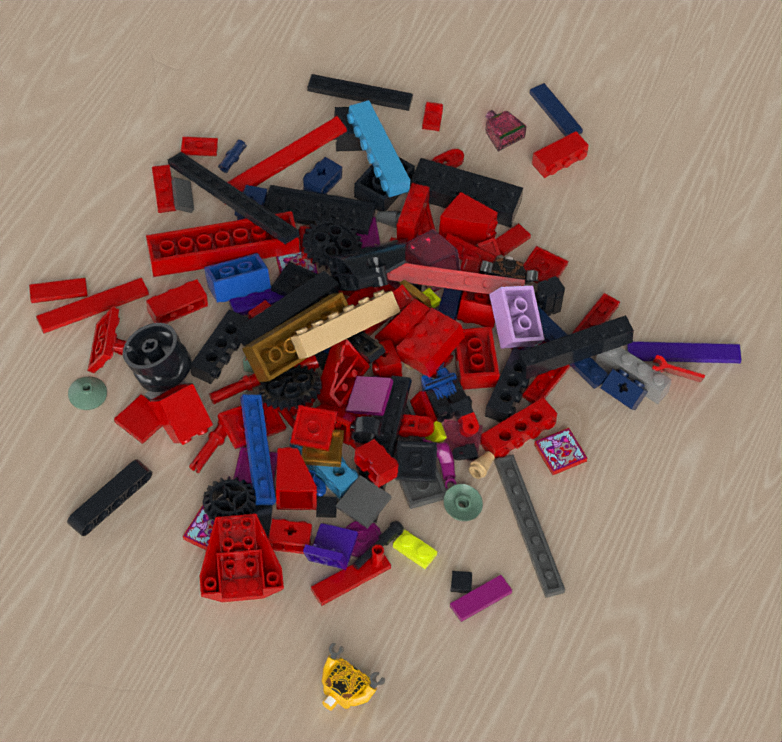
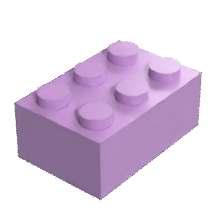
(516, 317)

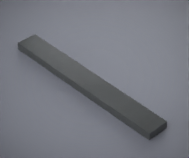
(529, 526)

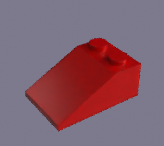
(476, 309)

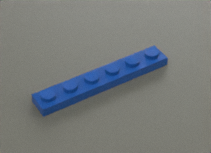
(258, 449)

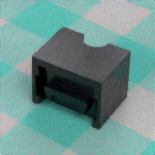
(347, 140)

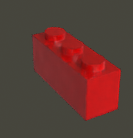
(560, 154)
(413, 211)
(177, 302)

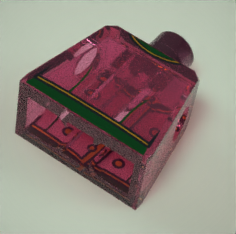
(504, 129)

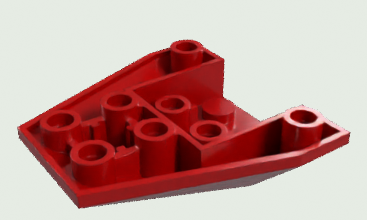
(239, 561)

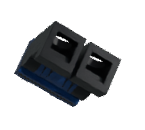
(443, 392)

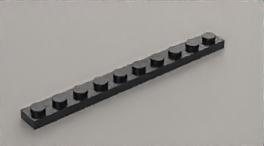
(234, 198)

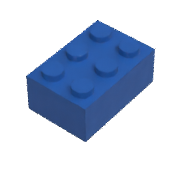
(237, 277)

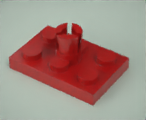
(105, 340)

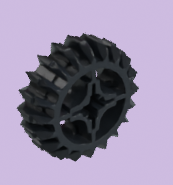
(236, 491)

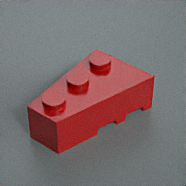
(340, 373)

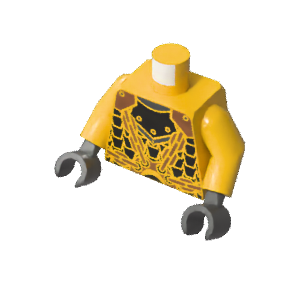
(345, 683)

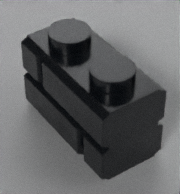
(550, 295)

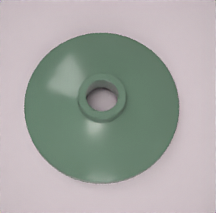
(87, 399)
(468, 497)

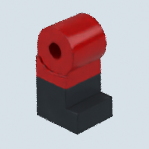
(465, 417)

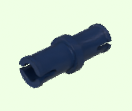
(232, 156)

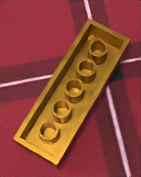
(275, 352)

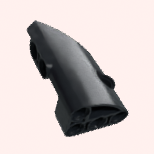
(367, 265)

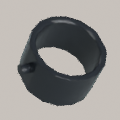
(366, 429)

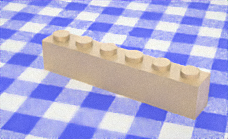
(345, 324)

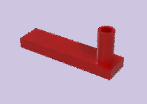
(351, 578)

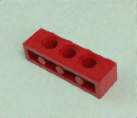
(508, 429)

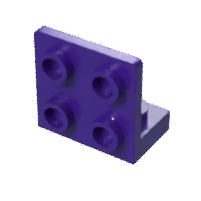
(332, 546)

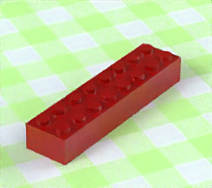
(213, 244)

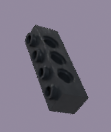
(211, 351)
(496, 407)

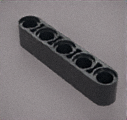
(109, 497)

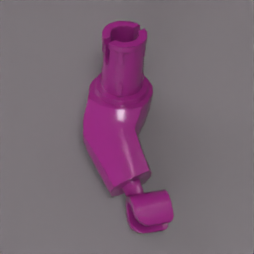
(446, 462)

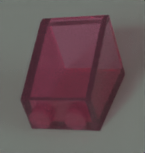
(432, 251)

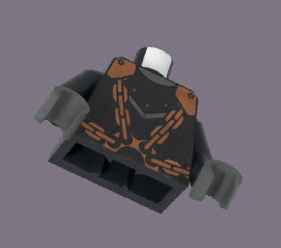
(509, 268)

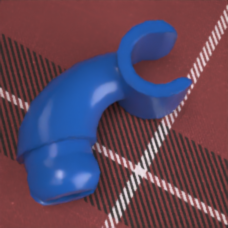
(321, 487)

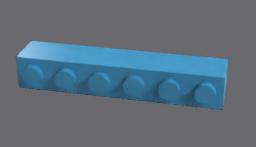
(378, 149)

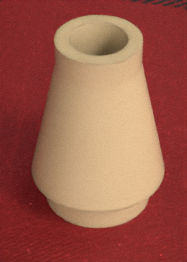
(481, 465)

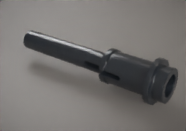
(385, 538)

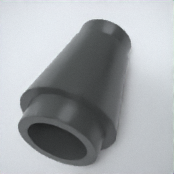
(388, 217)

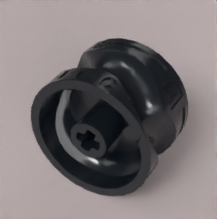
(157, 357)

